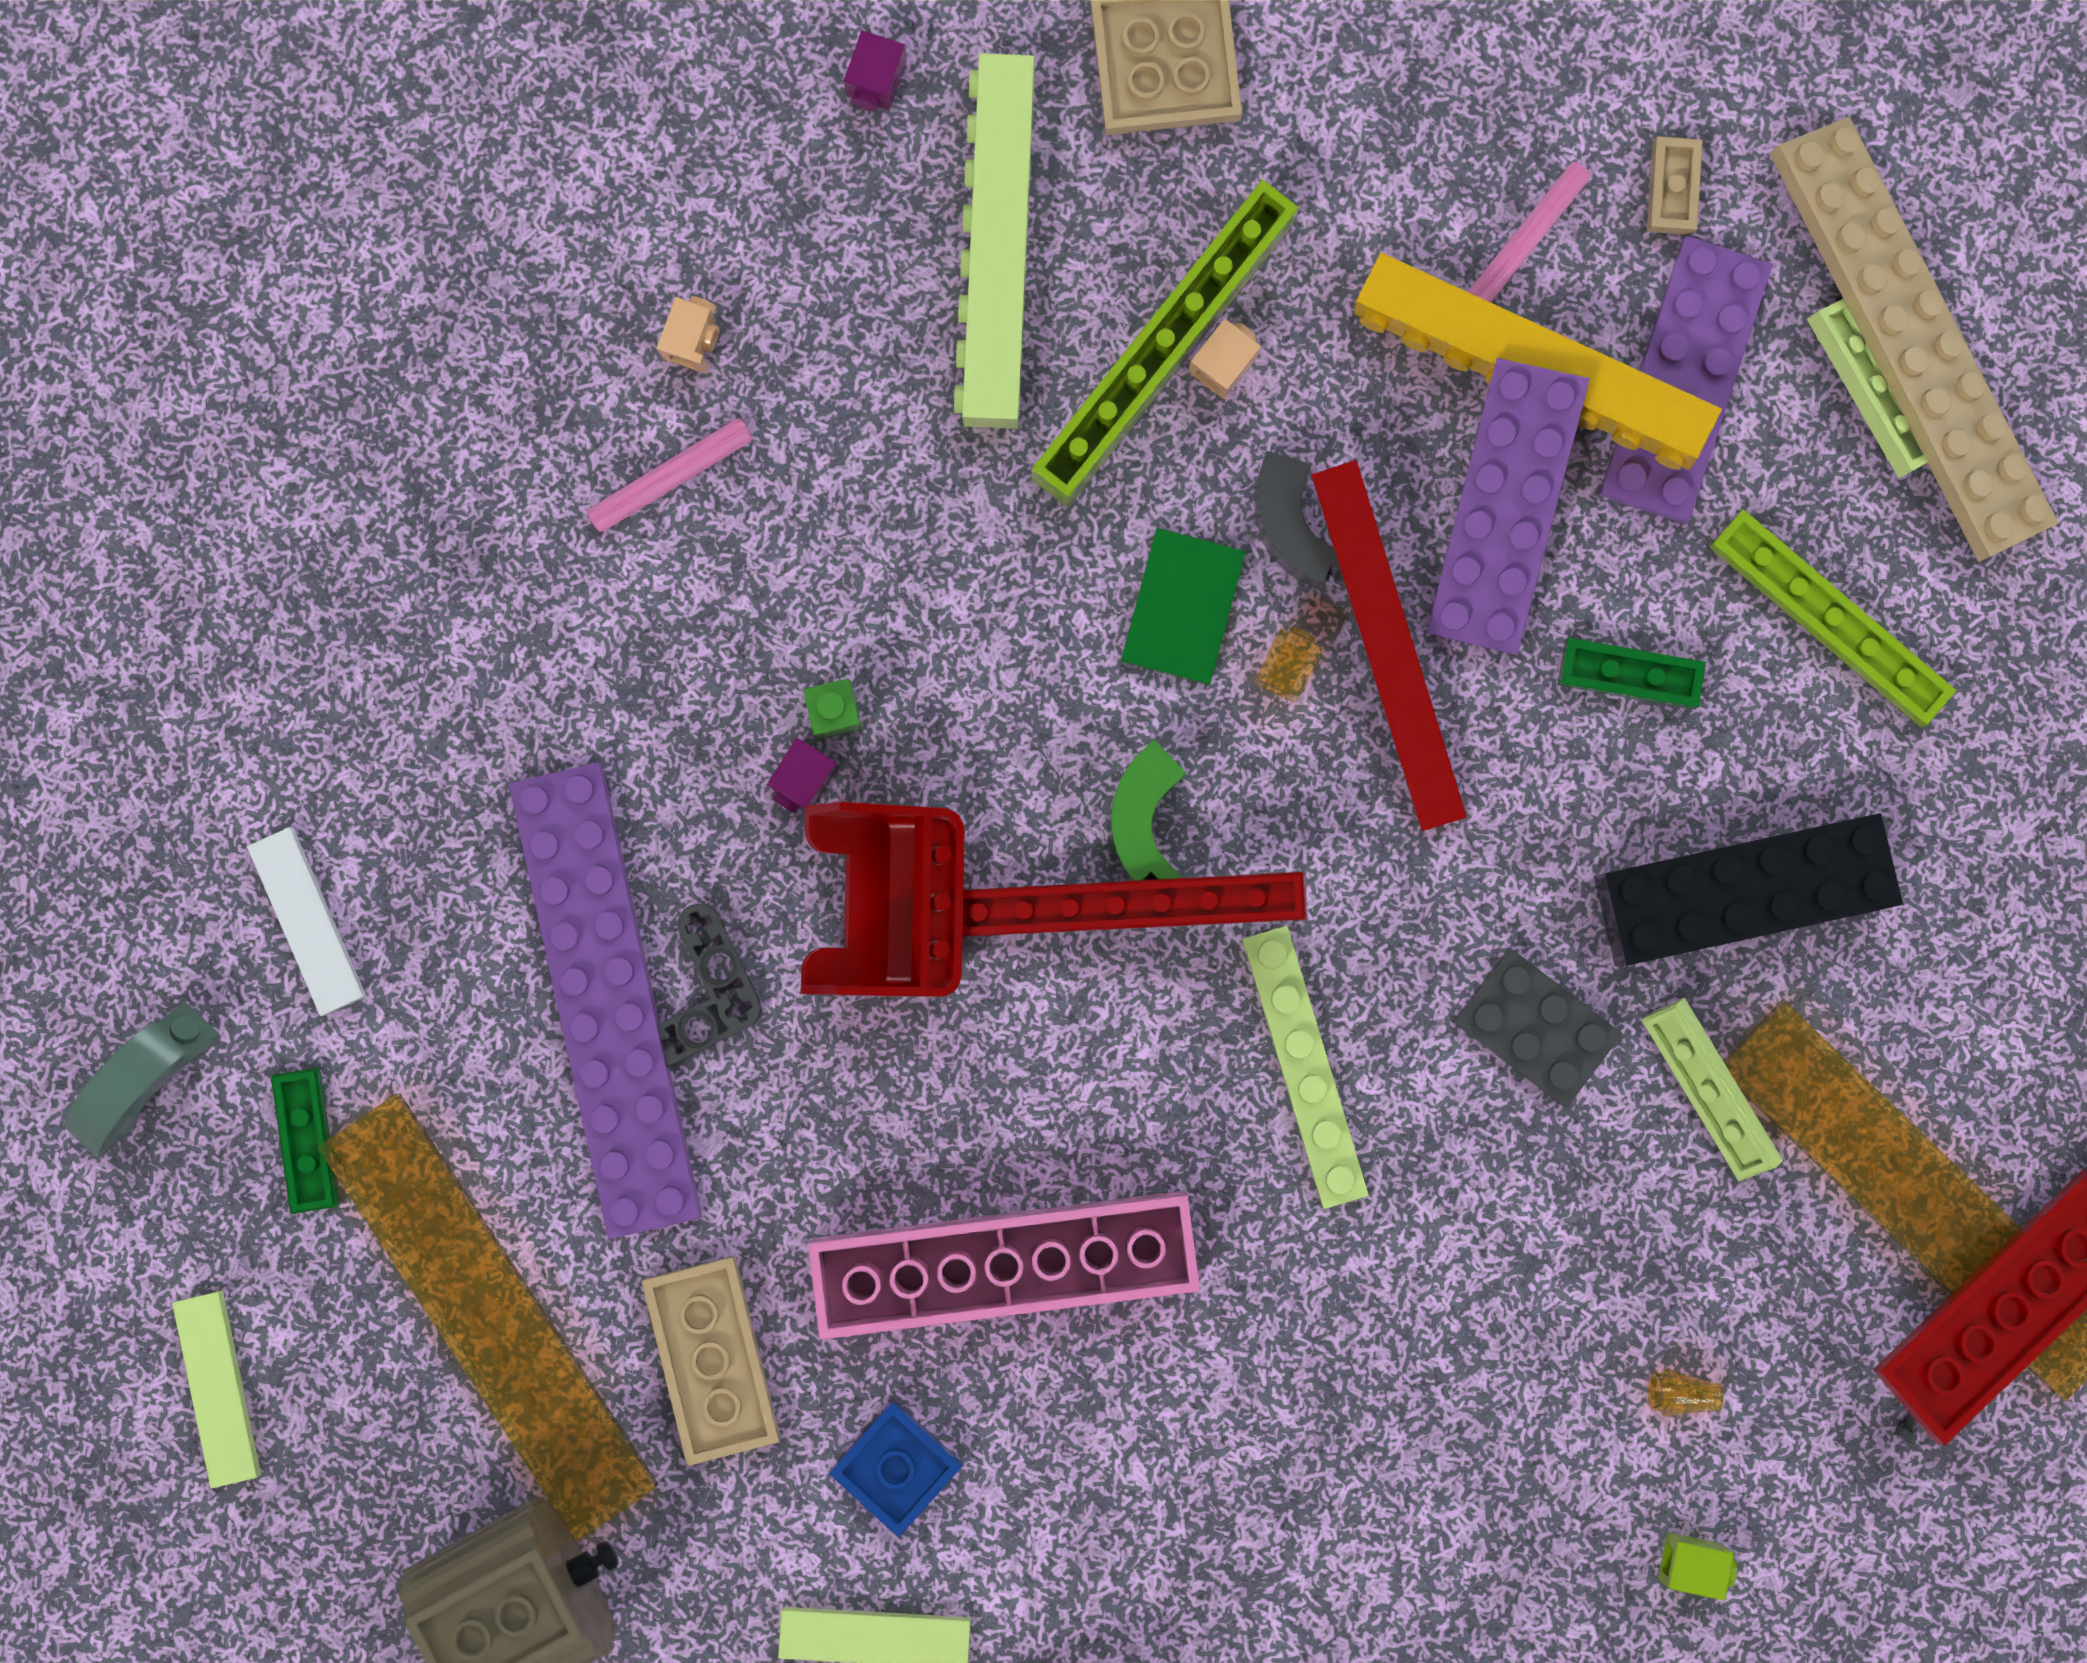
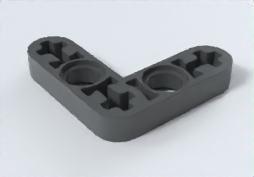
(715, 1008)

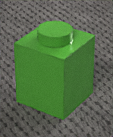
(833, 709)

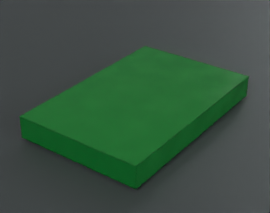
(1183, 606)

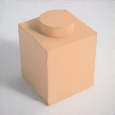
(1225, 357)

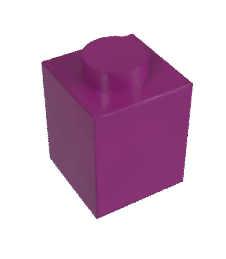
(874, 71)
(801, 776)

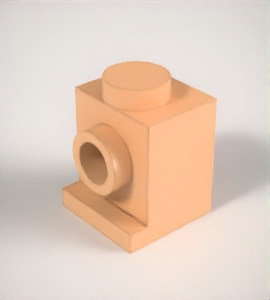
(689, 333)

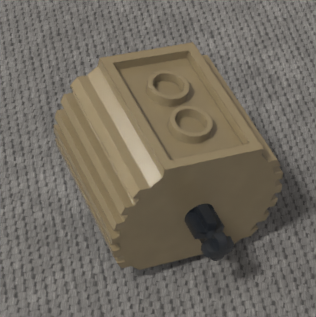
(511, 1594)

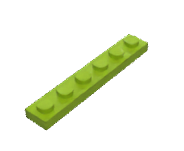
(1832, 618)

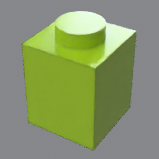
(1697, 1566)

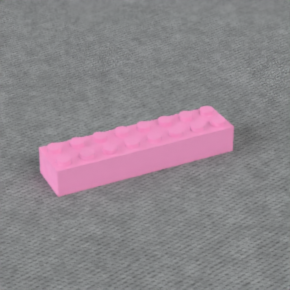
(1003, 1265)

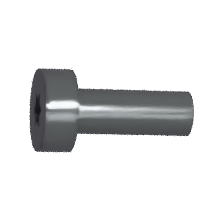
(1907, 1431)

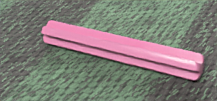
(1531, 232)
(669, 475)

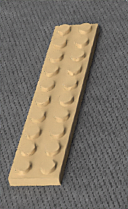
(1913, 338)

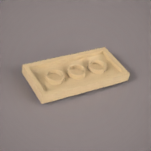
(711, 1360)

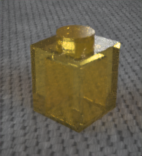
(1288, 663)

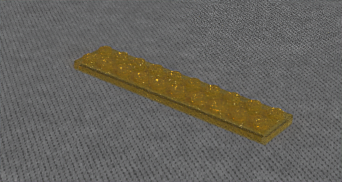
(1885, 1166)
(488, 1316)

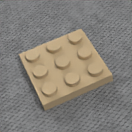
(1165, 64)

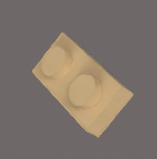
(1674, 185)

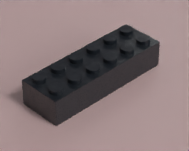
(1748, 890)

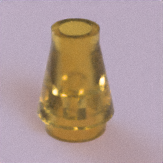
(1682, 1394)

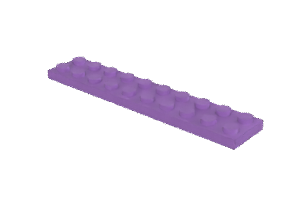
(605, 1000)

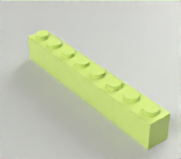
(997, 241)

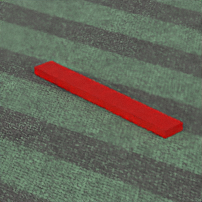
(1388, 645)
(1135, 904)

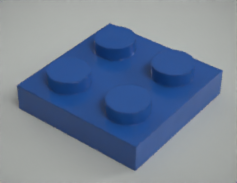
(896, 1468)

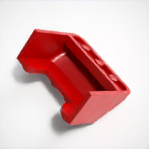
(898, 900)

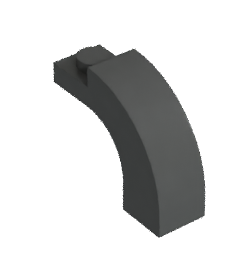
(1283, 524)

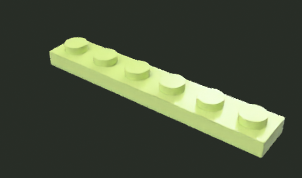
(1305, 1067)

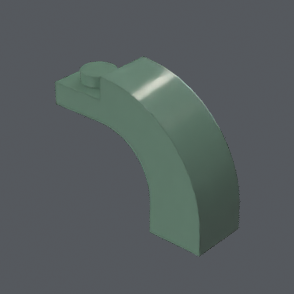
(133, 1074)

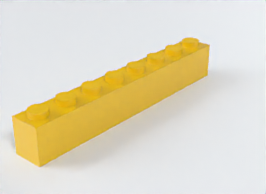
(1476, 332)

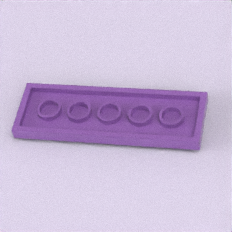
(1698, 350)
(1507, 505)

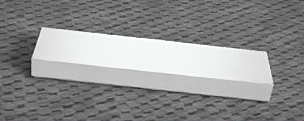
(306, 921)

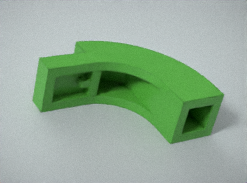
(1134, 803)

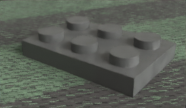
(1537, 1027)

